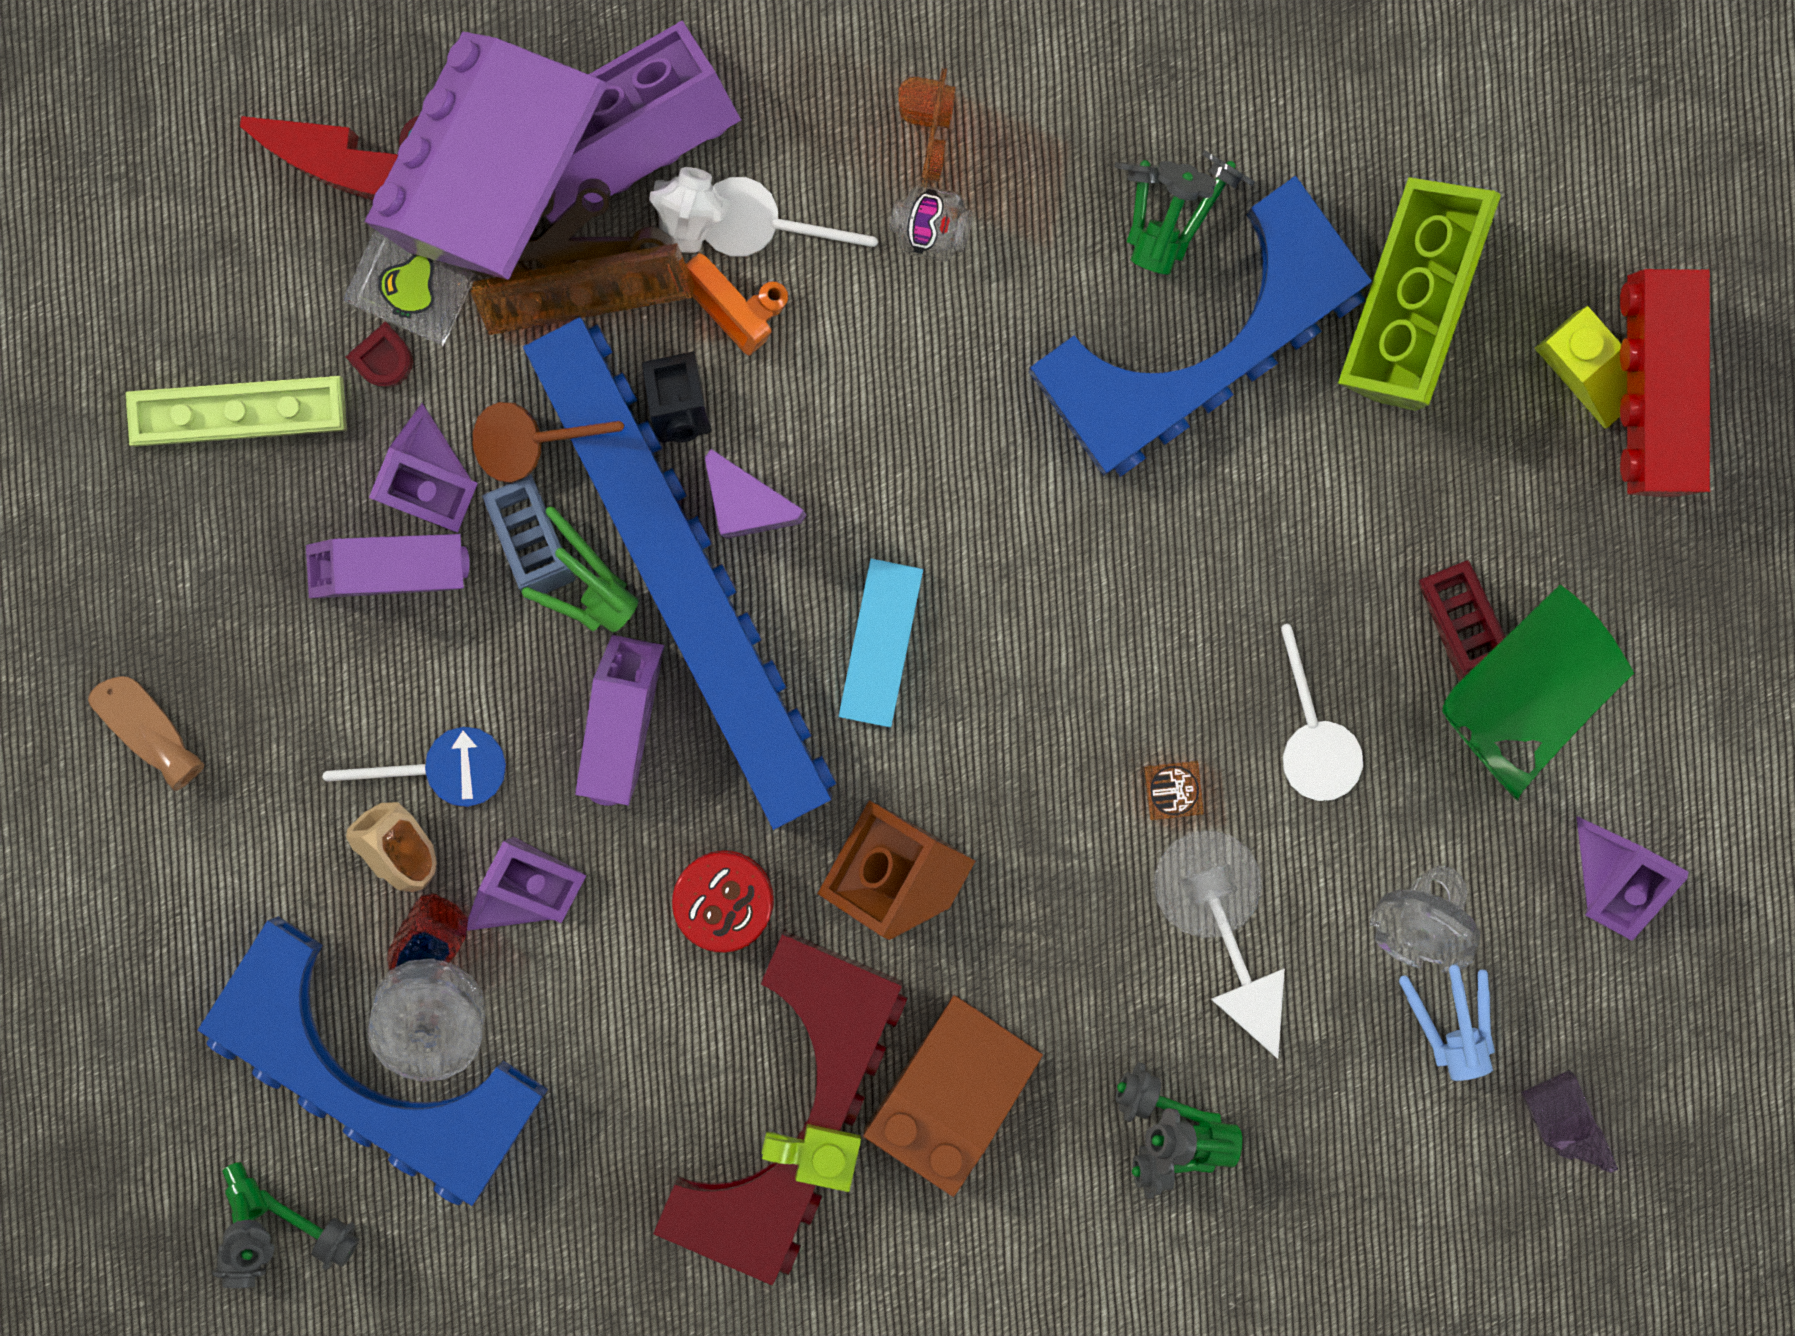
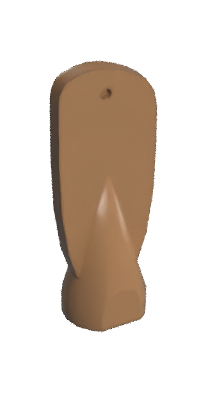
(145, 729)

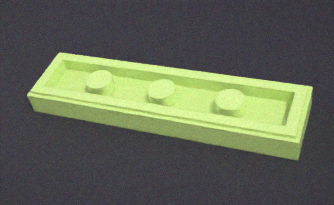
(236, 411)

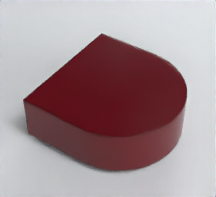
(382, 358)

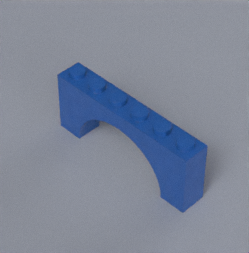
(1303, 280)
(270, 1025)

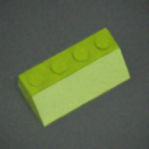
(1418, 292)

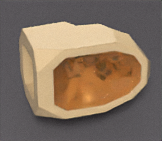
(394, 846)

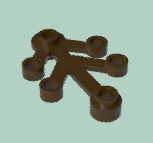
(558, 247)

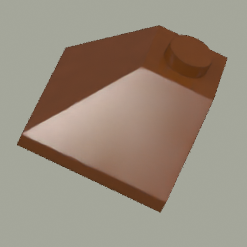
(894, 873)

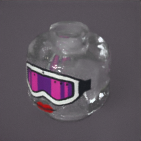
(931, 223)

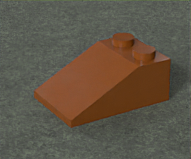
(952, 1095)

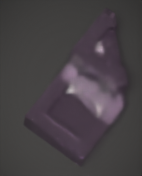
(1567, 1121)

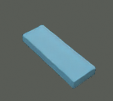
(880, 643)

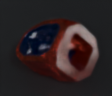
(430, 931)

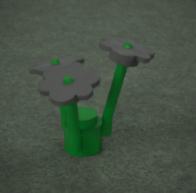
(1159, 243)

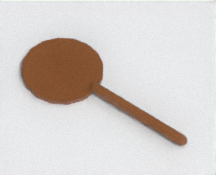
(510, 441)

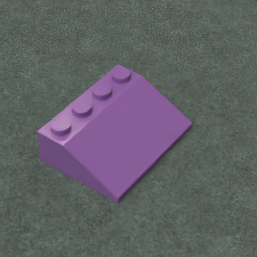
(484, 155)

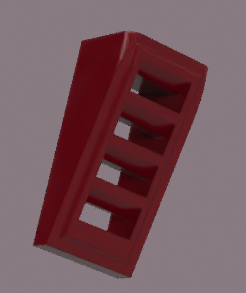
(1448, 629)

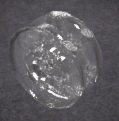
(427, 1020)

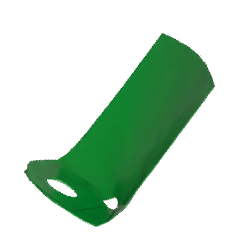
(1538, 686)

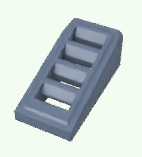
(545, 578)

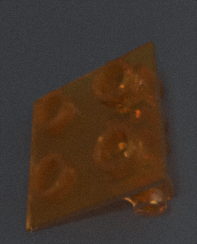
(928, 105)

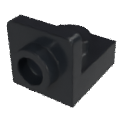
(676, 398)

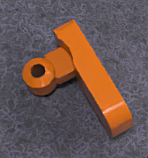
(739, 319)

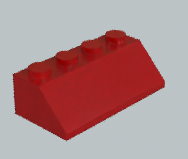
(1666, 382)

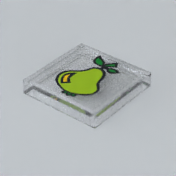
(409, 289)

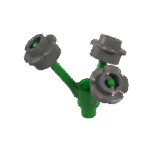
(248, 1243)

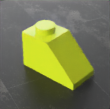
(1588, 363)

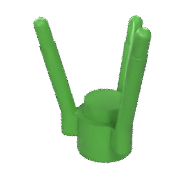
(606, 596)

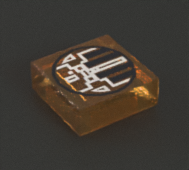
(1173, 790)

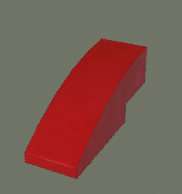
(323, 153)

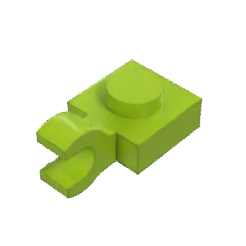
(822, 1158)

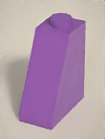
(386, 565)
(618, 720)

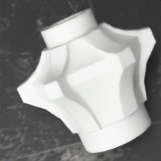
(688, 207)

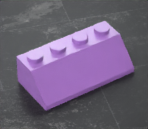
(652, 111)

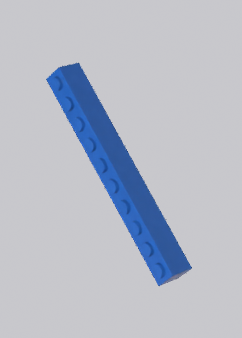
(680, 575)

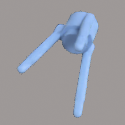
(1466, 1048)

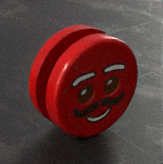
(723, 901)

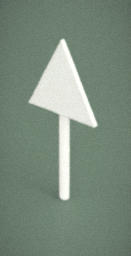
(1255, 1003)

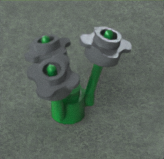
(1171, 1141)

